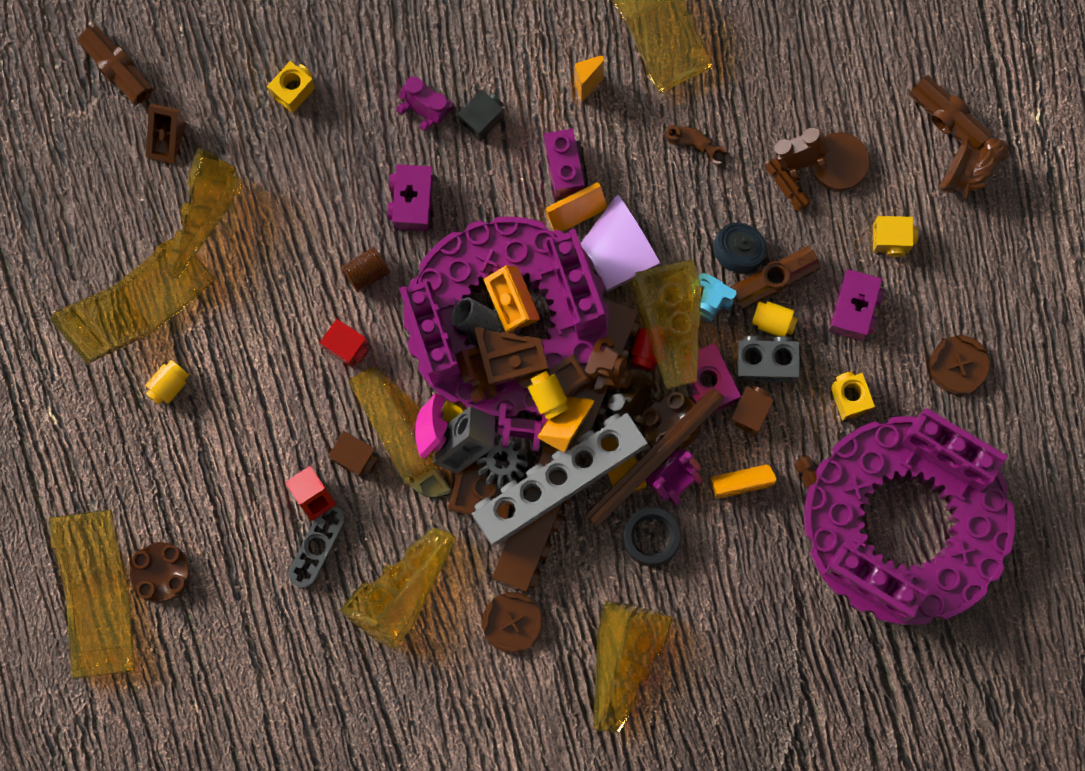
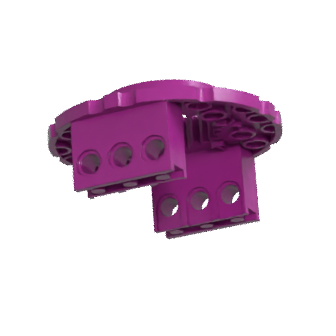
(457, 268)
(951, 461)

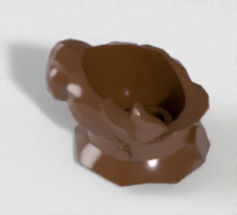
(973, 166)

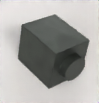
(481, 114)

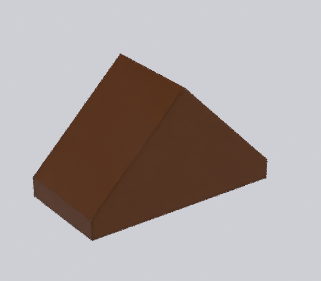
(164, 133)

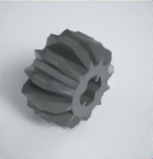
(513, 461)

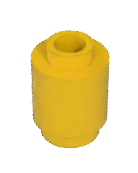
(774, 319)
(166, 383)
(548, 394)

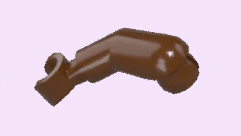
(693, 137)

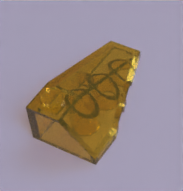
(211, 193)
(670, 313)
(394, 421)
(396, 598)
(625, 649)

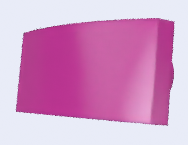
(431, 426)

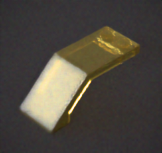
(665, 40)
(132, 306)
(95, 593)

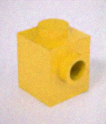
(894, 235)

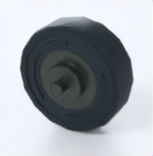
(740, 248)

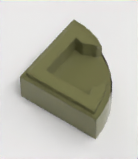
(431, 485)

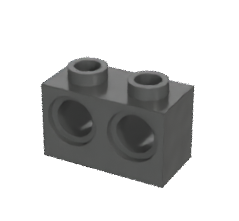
(768, 369)
(468, 439)

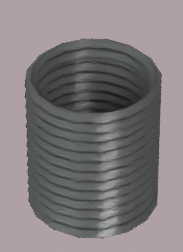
(471, 314)

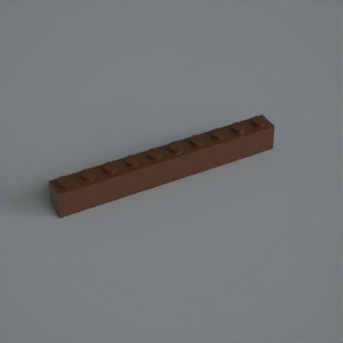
(528, 546)

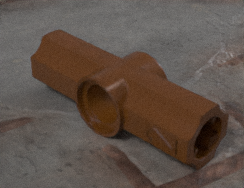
(115, 65)
(949, 112)
(790, 268)

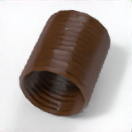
(365, 269)

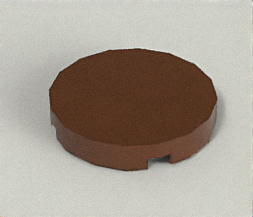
(846, 162)
(959, 365)
(512, 622)

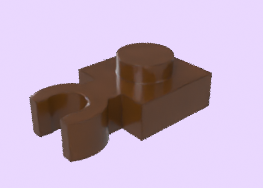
(473, 371)

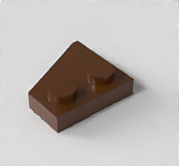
(510, 356)

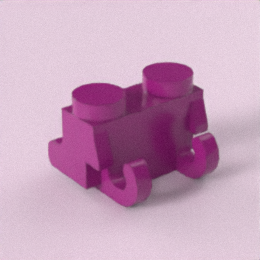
(424, 101)
(519, 427)
(675, 476)

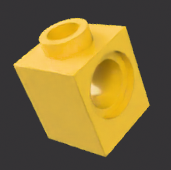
(292, 98)
(847, 408)

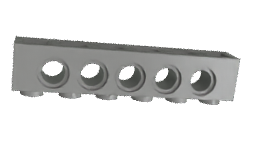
(629, 444)

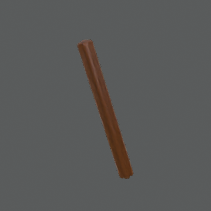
(655, 456)

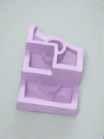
(618, 246)

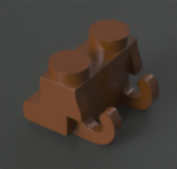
(802, 151)
(608, 366)

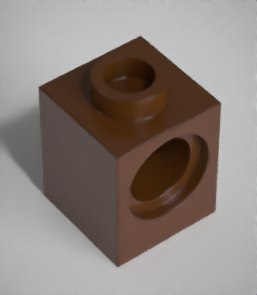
(752, 410)
(353, 455)

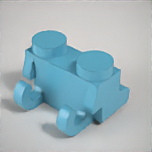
(714, 296)

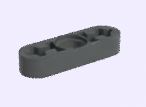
(300, 564)

